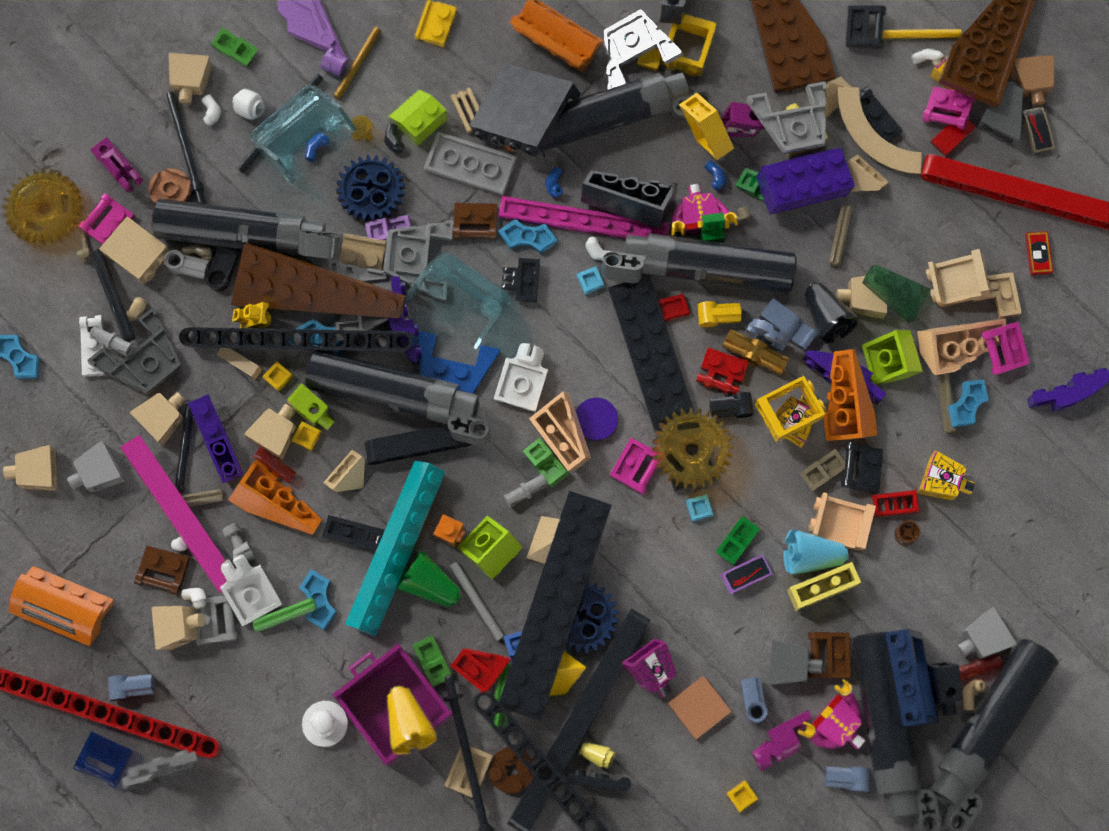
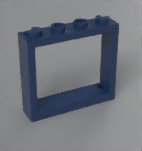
(912, 677)

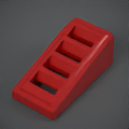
(895, 495)

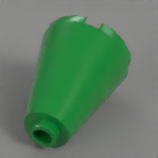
(429, 582)

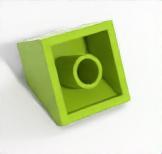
(419, 116)
(892, 357)
(490, 547)

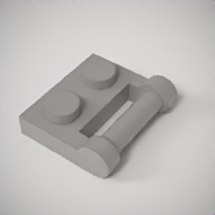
(210, 631)

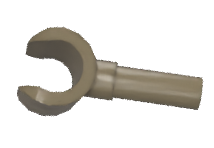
(743, 216)
(84, 254)

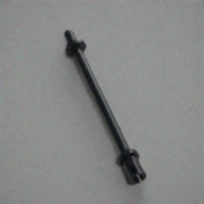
(466, 752)

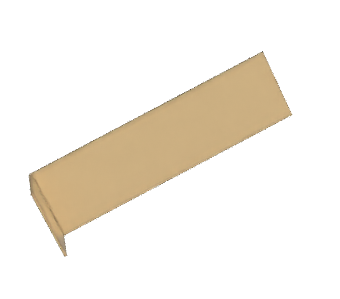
(240, 362)

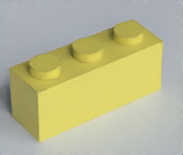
(823, 586)

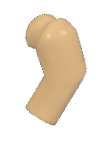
(136, 309)
(971, 690)

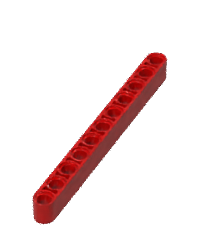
(1016, 191)
(113, 716)

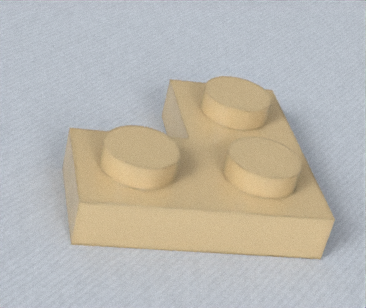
(1005, 295)

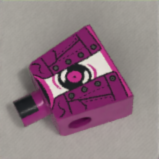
(741, 121)
(652, 667)

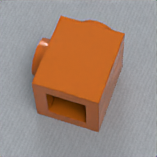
(449, 531)

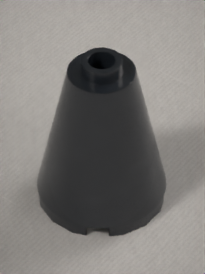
(829, 313)

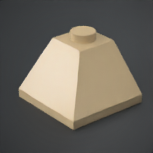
(543, 539)

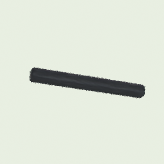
(112, 295)

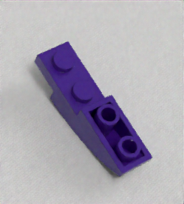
(400, 324)
(823, 362)
(1078, 390)
(216, 438)

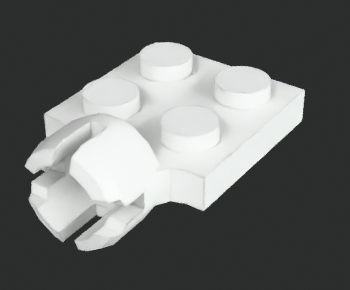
(522, 379)
(248, 590)

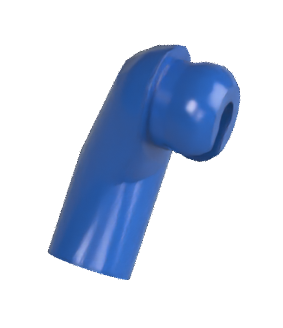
(313, 144)
(718, 173)
(552, 182)

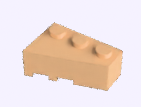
(562, 431)

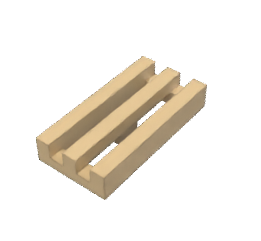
(462, 95)

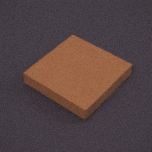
(699, 707)

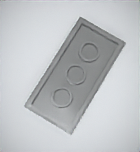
(470, 164)

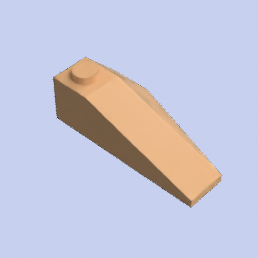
(954, 346)

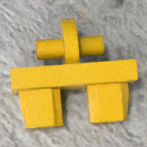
(252, 316)

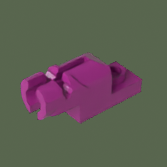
(116, 164)
(782, 742)

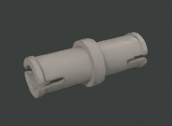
(111, 341)
(525, 490)

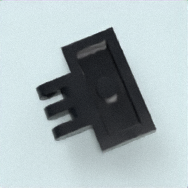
(523, 279)

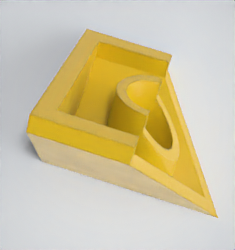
(567, 674)

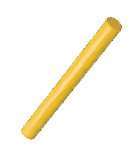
(944, 33)

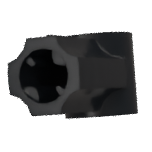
(738, 405)

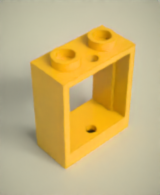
(698, 27)
(706, 126)
(771, 419)

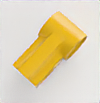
(712, 314)

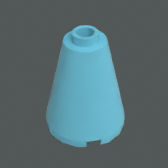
(812, 553)

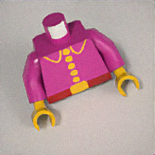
(689, 213)
(837, 721)

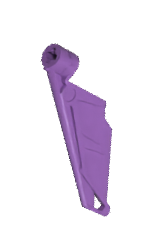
(311, 24)

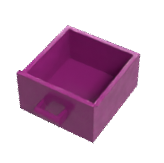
(367, 701)

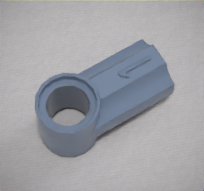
(124, 687)
(753, 698)
(851, 778)

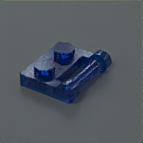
(106, 752)

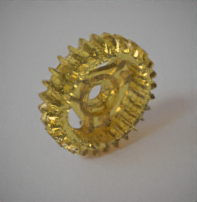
(27, 209)
(704, 437)

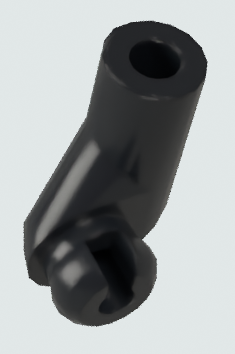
(391, 140)

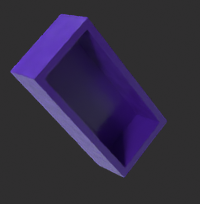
(805, 181)

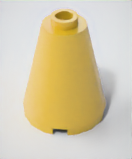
(408, 722)

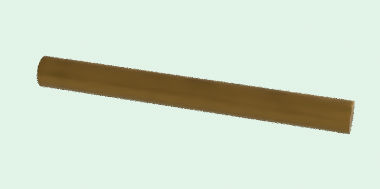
(357, 63)

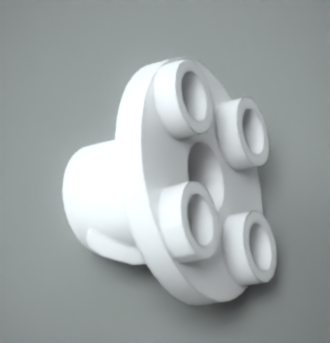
(325, 723)

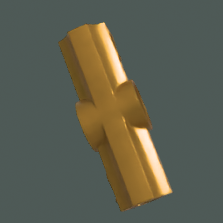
(755, 352)

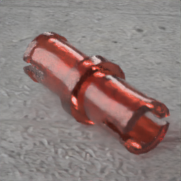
(274, 464)
(979, 667)

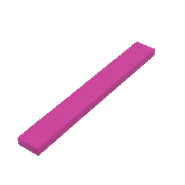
(575, 219)
(176, 509)

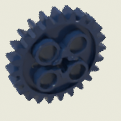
(366, 206)
(590, 598)

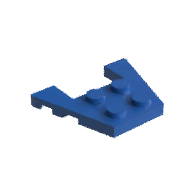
(463, 374)

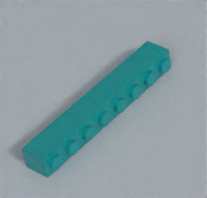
(395, 548)

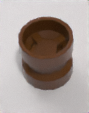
(907, 529)

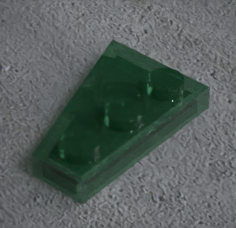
(896, 291)

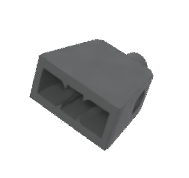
(792, 664)

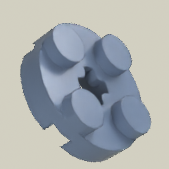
(764, 331)

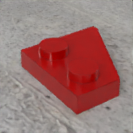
(480, 667)

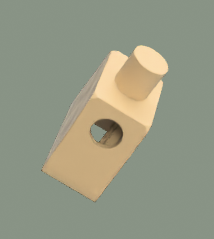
(189, 75)
(862, 300)
(160, 416)
(273, 431)
(34, 469)
(175, 626)

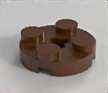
(498, 773)

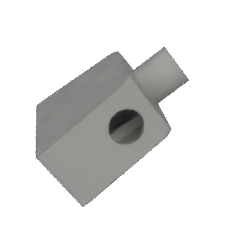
(96, 469)
(986, 636)

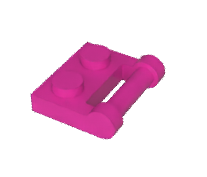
(950, 102)
(109, 223)
(1012, 347)
(629, 464)

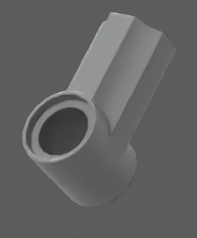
(188, 266)

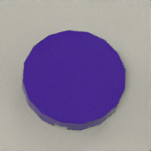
(597, 418)

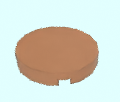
(170, 185)

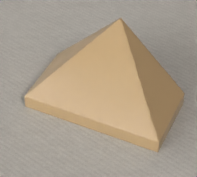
(831, 95)
(865, 176)
(348, 474)

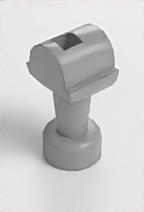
(232, 531)

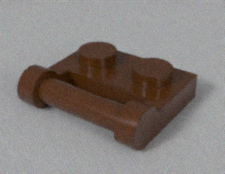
(475, 215)
(162, 562)
(836, 653)

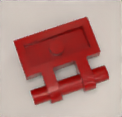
(723, 365)

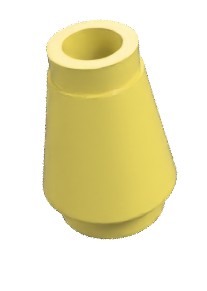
(597, 754)

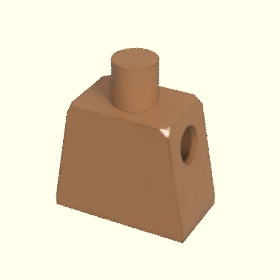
(1035, 77)

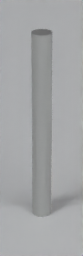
(474, 597)

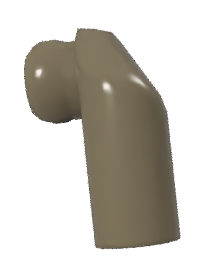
(200, 249)

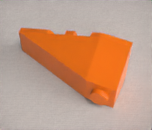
(849, 406)
(268, 498)

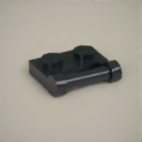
(859, 24)
(868, 468)

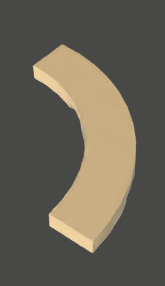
(869, 140)

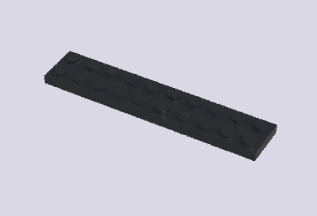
(653, 358)
(554, 606)

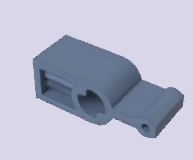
(788, 322)

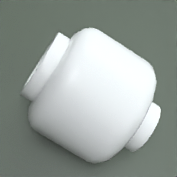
(248, 104)

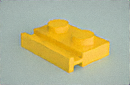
(436, 23)

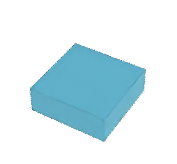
(590, 280)
(699, 507)

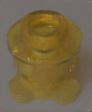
(362, 132)

